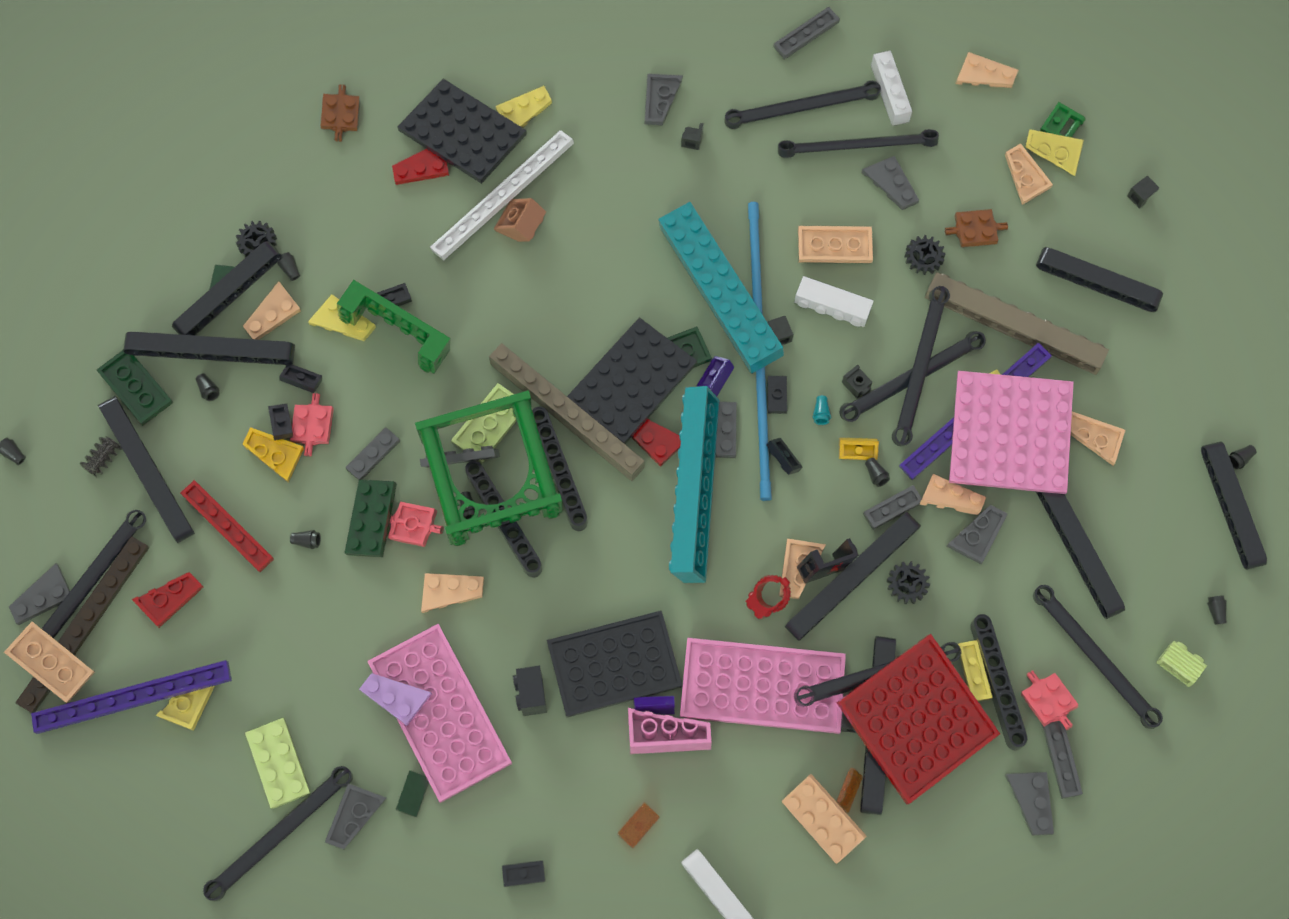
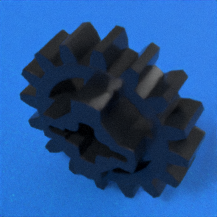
(251, 234)
(931, 261)
(906, 574)

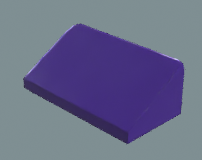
(716, 374)
(658, 705)

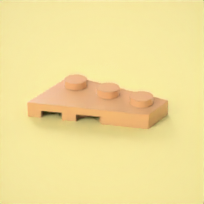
(986, 71)
(1027, 175)
(271, 313)
(1097, 436)
(946, 494)
(794, 554)
(446, 590)

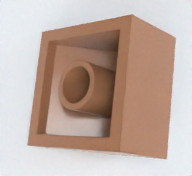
(520, 219)

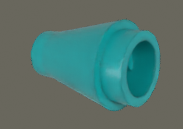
(821, 411)

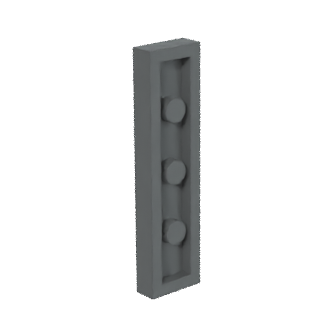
(806, 32)
(486, 452)
(1062, 760)

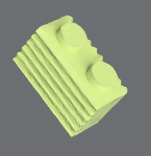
(1182, 663)

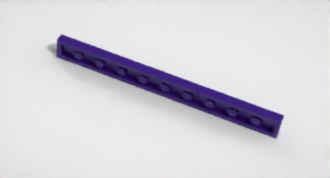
(942, 439)
(131, 697)

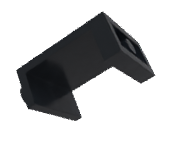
(814, 568)

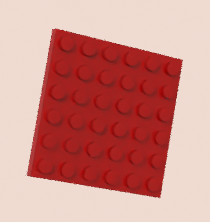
(918, 718)

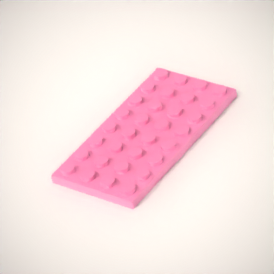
(758, 685)
(451, 729)

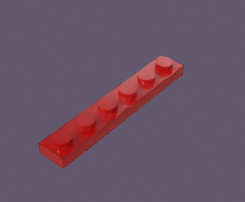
(227, 526)

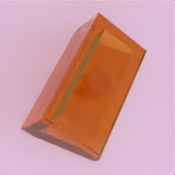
(849, 789)
(638, 825)

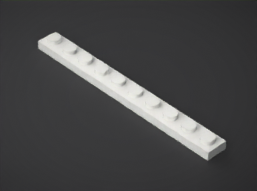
(501, 195)

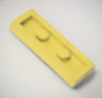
(974, 670)

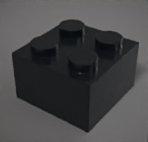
(531, 691)

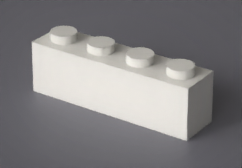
(891, 88)
(833, 301)

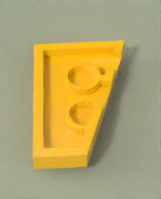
(277, 454)

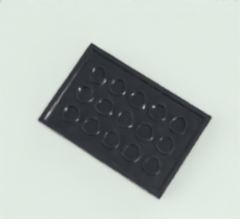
(462, 130)
(632, 380)
(614, 663)

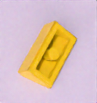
(858, 448)

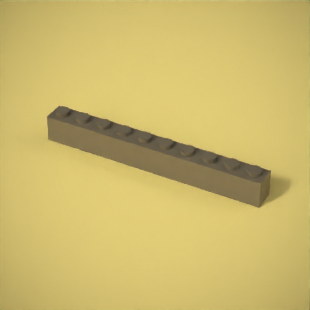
(1020, 324)
(567, 412)

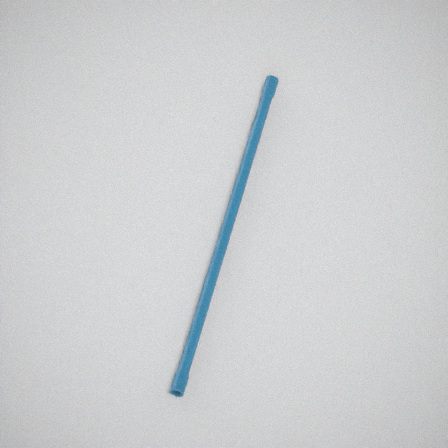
(765, 484)

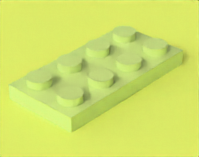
(486, 429)
(277, 763)

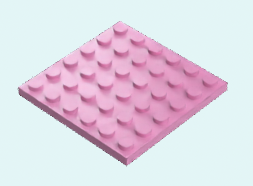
(1011, 432)

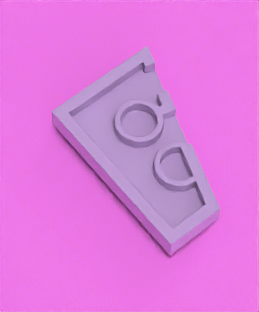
(395, 697)

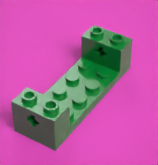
(359, 298)

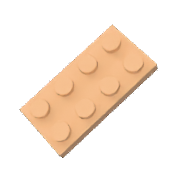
(835, 244)
(49, 662)
(824, 819)

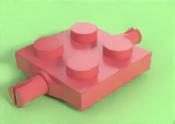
(312, 424)
(413, 524)
(1049, 699)

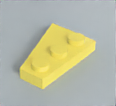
(526, 106)
(1056, 148)
(328, 318)
(186, 708)

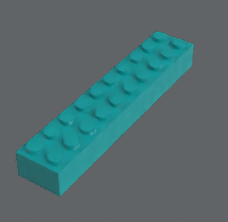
(721, 287)
(694, 485)

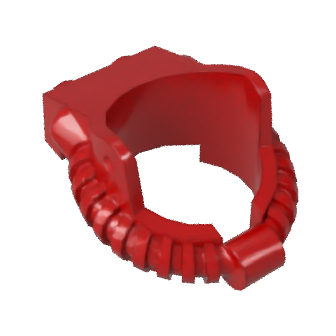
(757, 603)

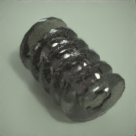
(99, 457)

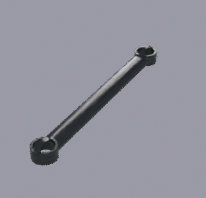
(802, 104)
(927, 138)
(920, 366)
(901, 382)
(92, 574)
(1098, 657)
(852, 681)
(277, 834)

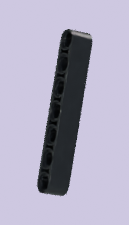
(1099, 279)
(227, 290)
(562, 476)
(1233, 505)
(507, 526)
(999, 691)

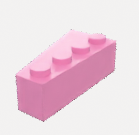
(666, 734)

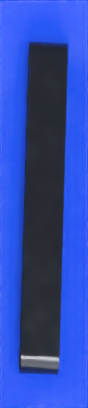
(209, 348)
(146, 469)
(1082, 553)
(852, 576)
(873, 775)

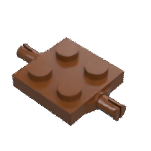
(340, 112)
(976, 228)

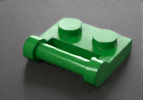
(1059, 118)

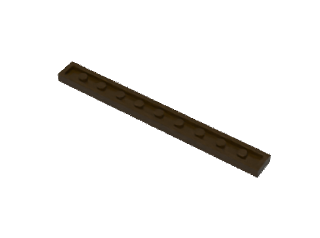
(89, 614)

